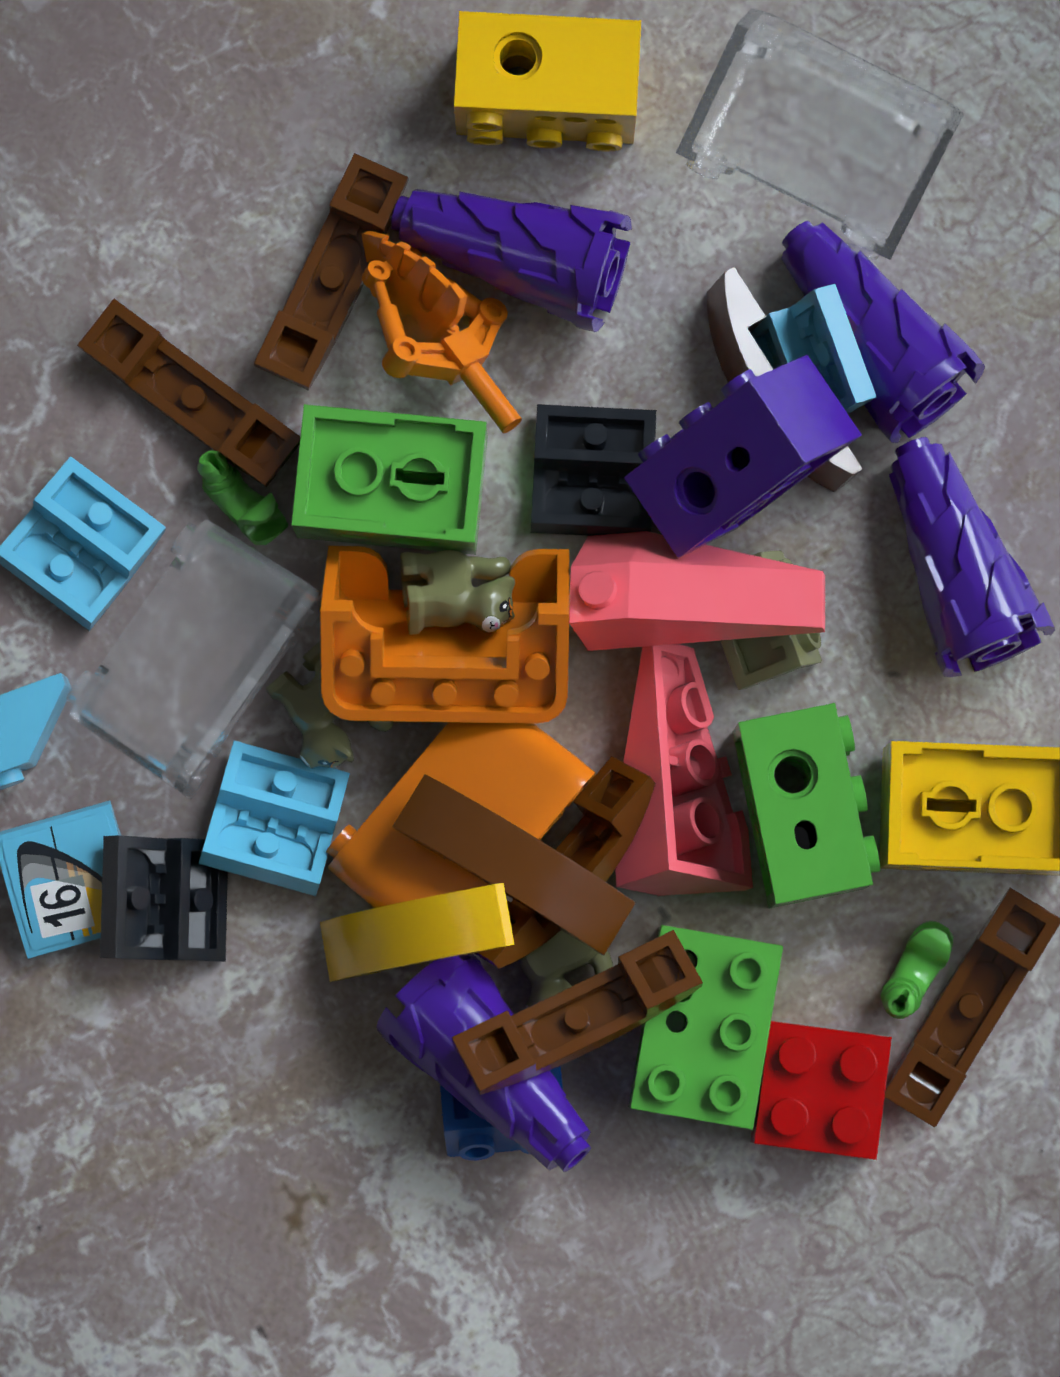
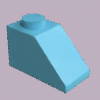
(27, 723)

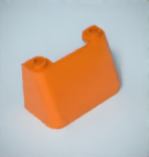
(443, 672)
(498, 765)

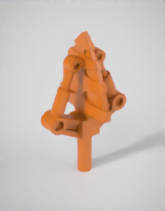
(421, 321)

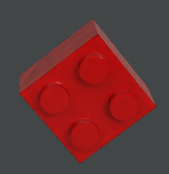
(822, 1090)

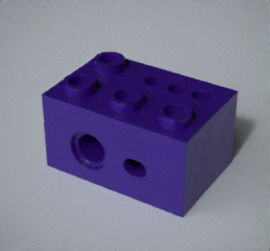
(740, 453)

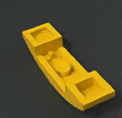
(417, 932)

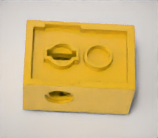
(576, 84)
(970, 808)

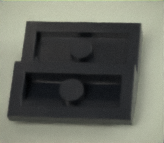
(583, 467)
(161, 901)

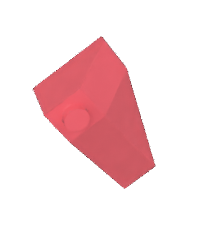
(640, 594)
(689, 830)

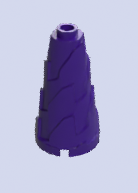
(526, 250)
(904, 349)
(966, 578)
(452, 998)

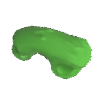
(249, 511)
(920, 963)

